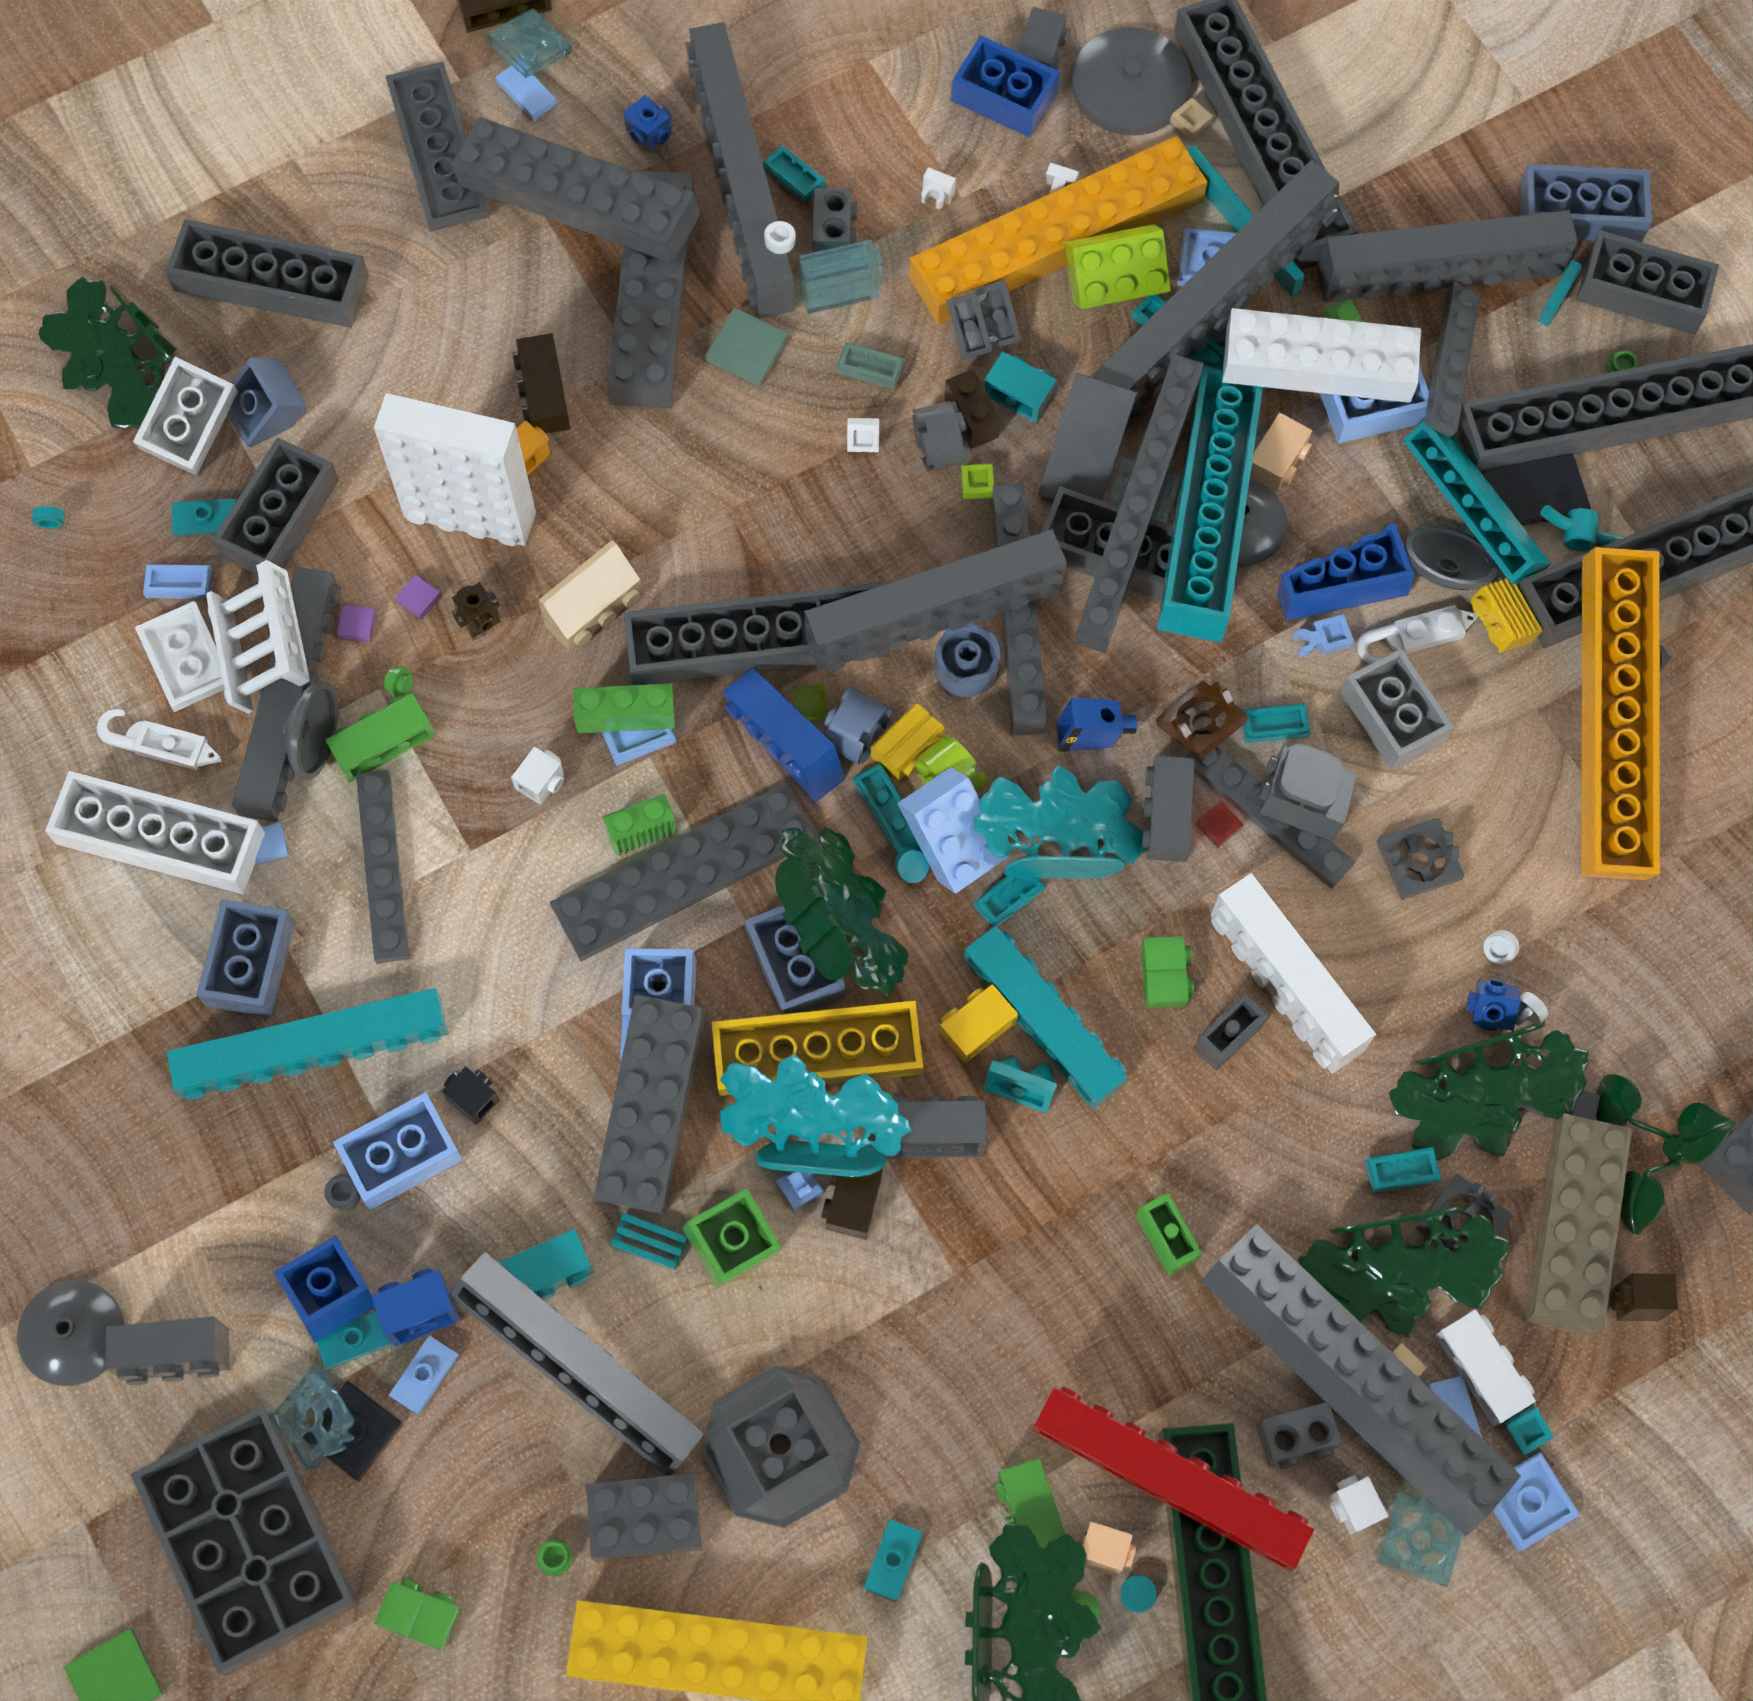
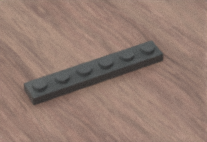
(1452, 360)
(1242, 792)
(382, 867)

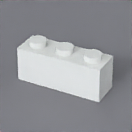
(1485, 1367)

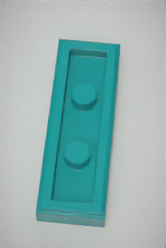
(882, 800)

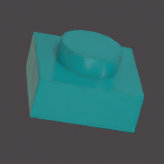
(1528, 1429)

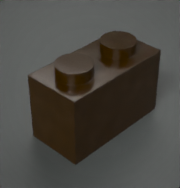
(973, 402)
(852, 1204)
(1644, 1297)

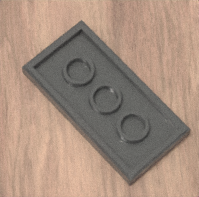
(1088, 438)

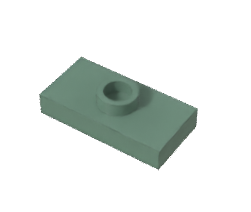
(870, 365)

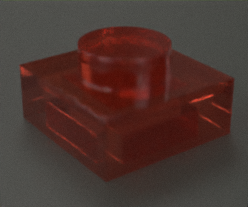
(1219, 824)

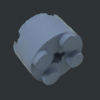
(972, 676)
(856, 724)

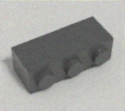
(1169, 808)

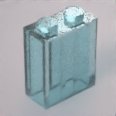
(840, 276)

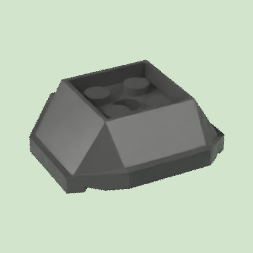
(787, 1485)

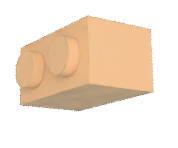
(1279, 452)
(1107, 1549)

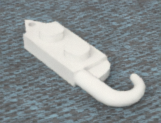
(1419, 631)
(159, 742)

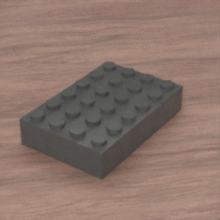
(244, 1540)

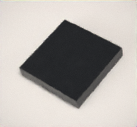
(371, 1431)

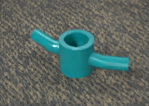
(1579, 528)

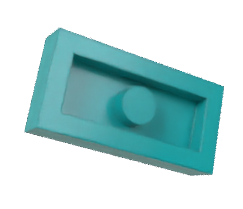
(1029, 1089)

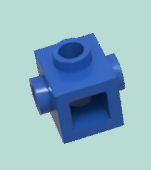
(648, 123)
(1494, 1005)

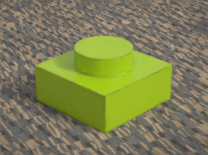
(977, 481)

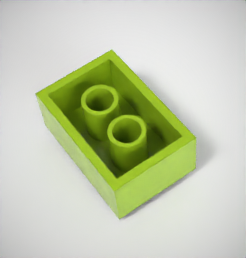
(1117, 266)

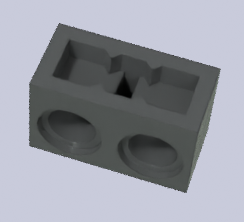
(833, 222)
(1295, 1426)

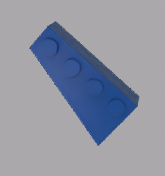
(1349, 577)
(785, 734)

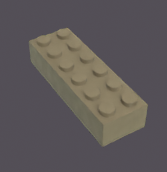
(1578, 1225)

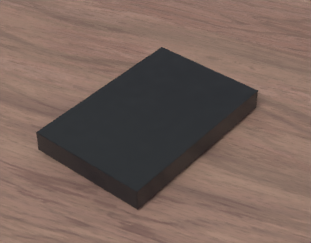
(1539, 483)

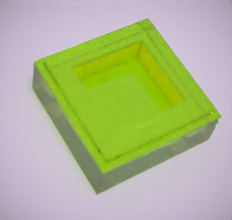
(810, 700)

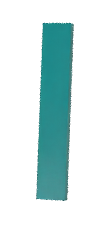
(1238, 215)

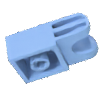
(651, 966)

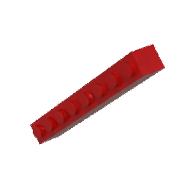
(1173, 1479)

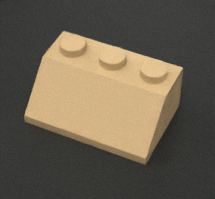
(590, 597)

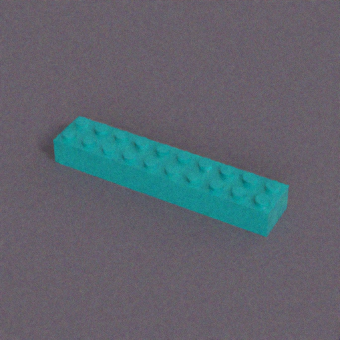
(1210, 509)

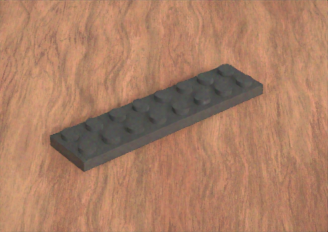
(678, 873)

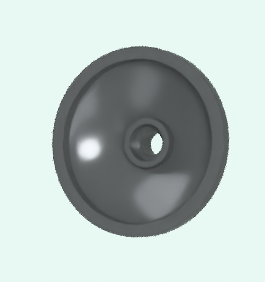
(1262, 526)
(1450, 558)
(307, 727)
(80, 1352)

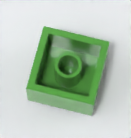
(731, 1238)

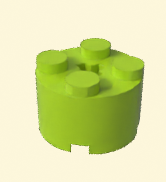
(945, 754)

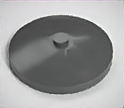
(1130, 81)

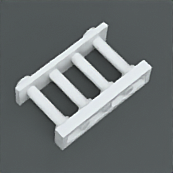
(283, 638)

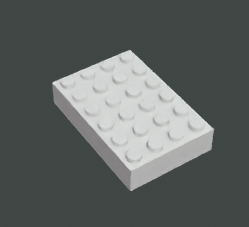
(456, 469)

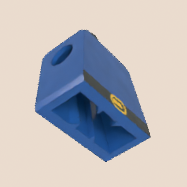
(1092, 724)

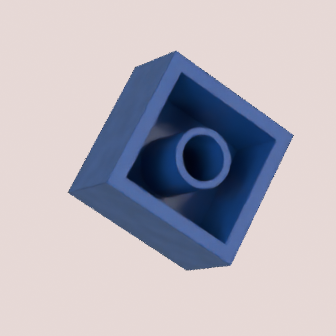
(325, 1289)
(415, 1307)

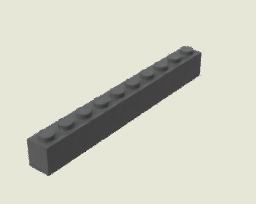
(1138, 504)

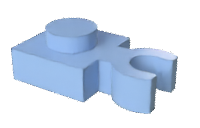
(1327, 634)

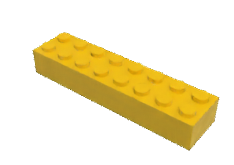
(713, 1655)

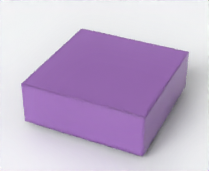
(418, 597)
(356, 623)

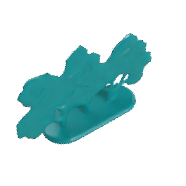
(1062, 817)
(802, 1107)

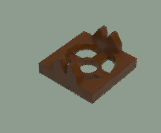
(1184, 734)

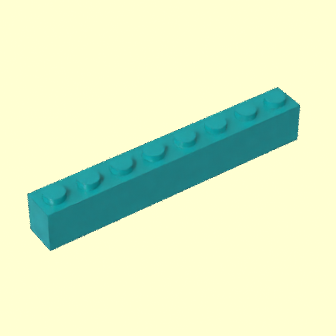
(307, 1044)

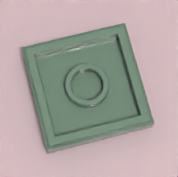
(747, 346)

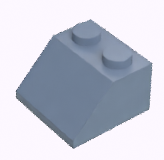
(264, 401)

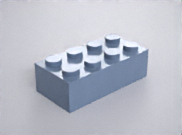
(1597, 198)

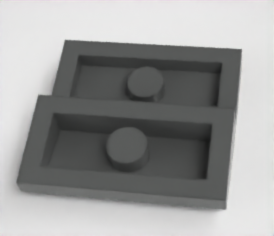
(983, 319)

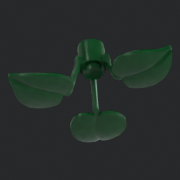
(1701, 1135)

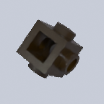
(475, 609)

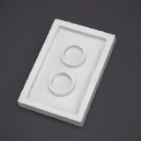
(182, 655)

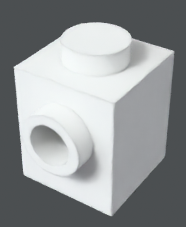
(539, 775)
(1357, 1504)

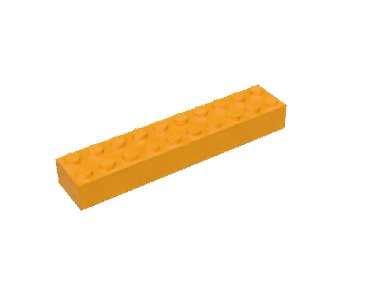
(1033, 237)
(1620, 714)

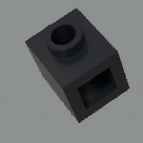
(470, 1093)

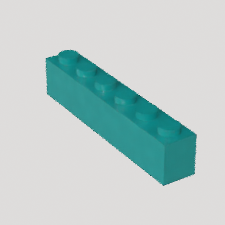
(1477, 503)
(1046, 1018)

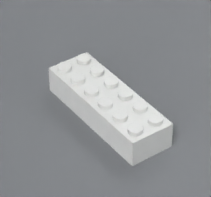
(1321, 355)
(155, 832)
(1291, 974)

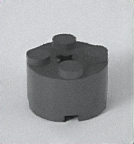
(940, 435)

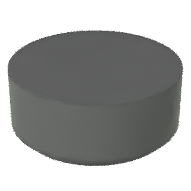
(342, 1193)

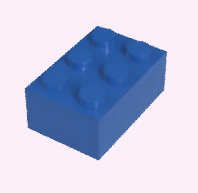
(1005, 86)

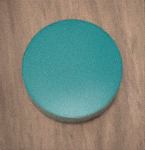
(48, 517)
(911, 865)
(1138, 1594)

